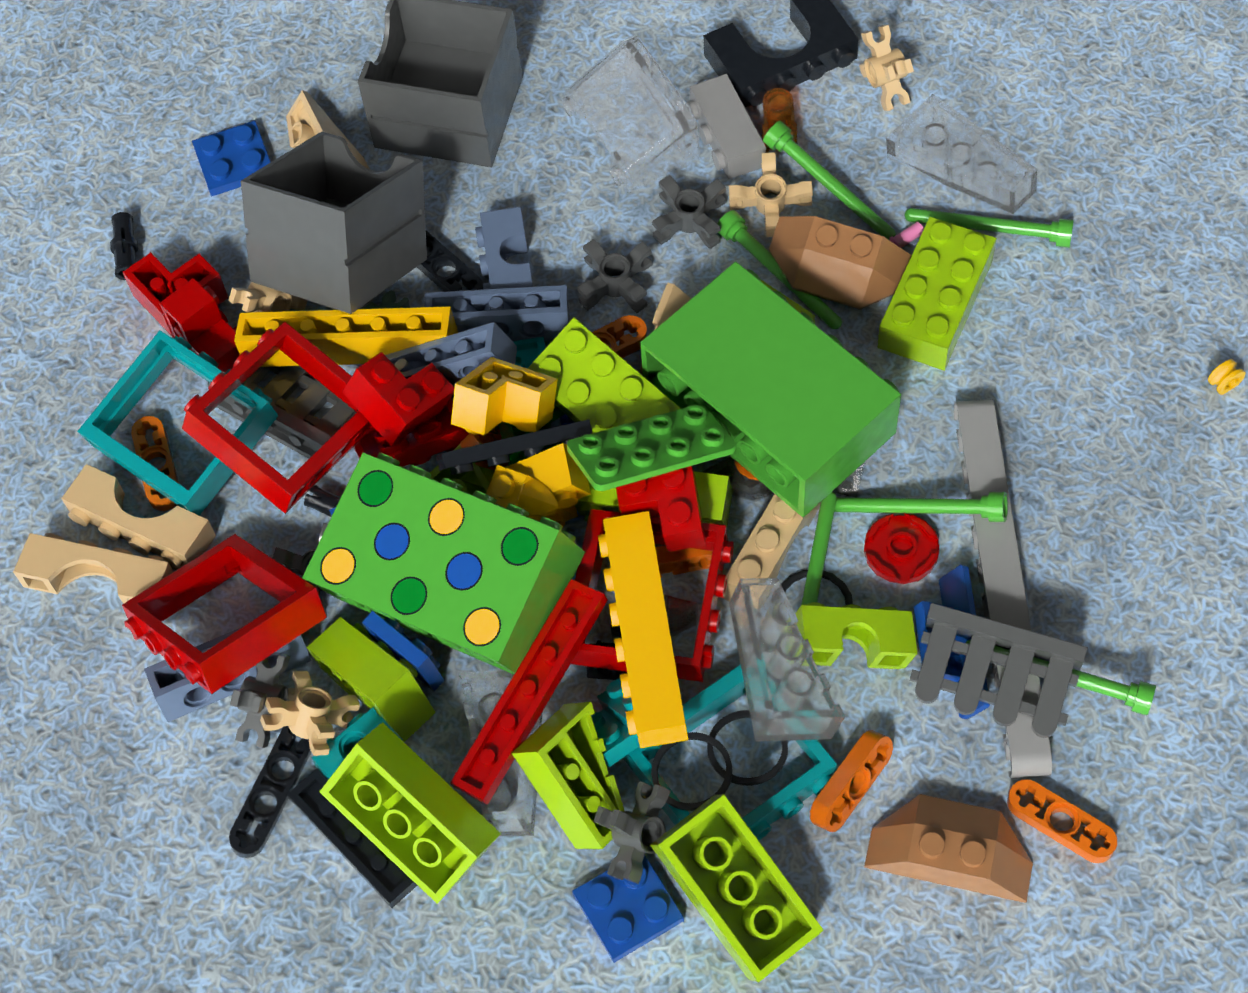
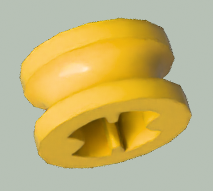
(1226, 376)

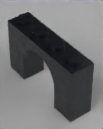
(828, 46)

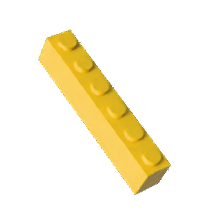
(348, 336)
(644, 631)

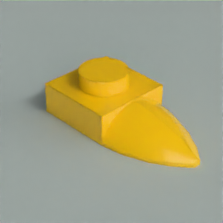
(521, 490)

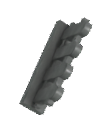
(296, 422)
(1023, 646)

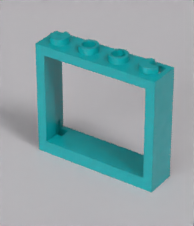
(130, 390)
(784, 803)

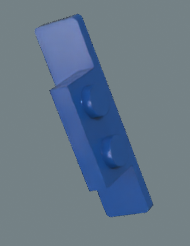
(957, 595)

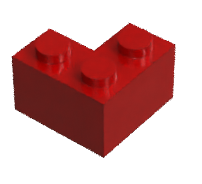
(153, 283)
(198, 320)
(395, 403)
(671, 498)

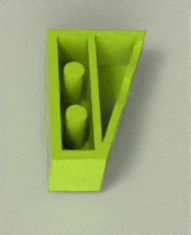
(372, 675)
(571, 773)

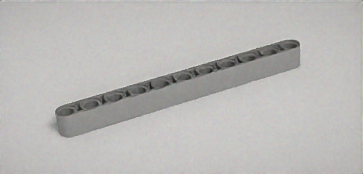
(1000, 570)

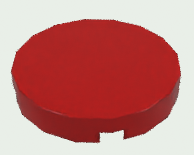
(901, 560)

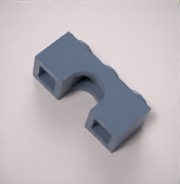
(503, 237)

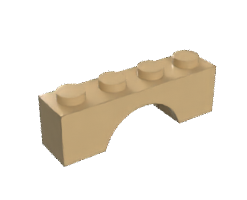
(175, 536)
(767, 543)
(52, 563)

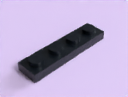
(498, 451)
(349, 841)

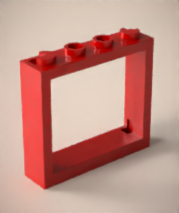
(243, 460)
(295, 614)
(710, 617)

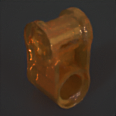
(779, 100)

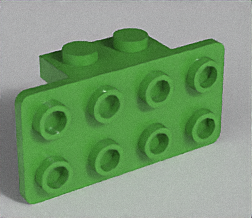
(650, 447)

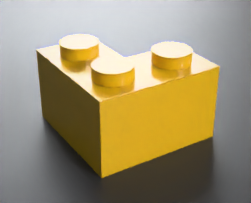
(503, 393)
(561, 475)

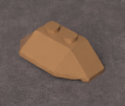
(837, 260)
(952, 847)

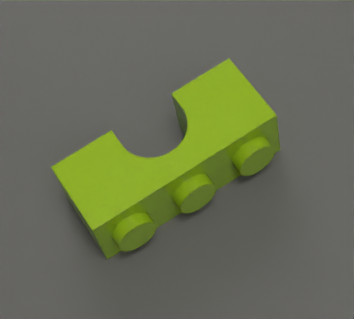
(883, 633)

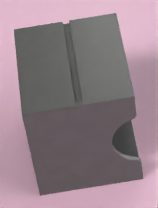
(443, 80)
(333, 226)

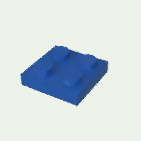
(230, 156)
(402, 646)
(627, 912)

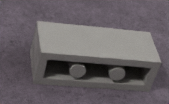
(726, 127)

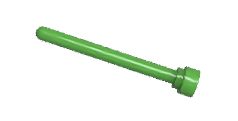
(779, 138)
(733, 227)
(1057, 232)
(989, 506)
(819, 549)
(1135, 695)

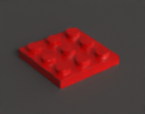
(418, 446)

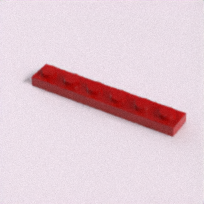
(529, 691)

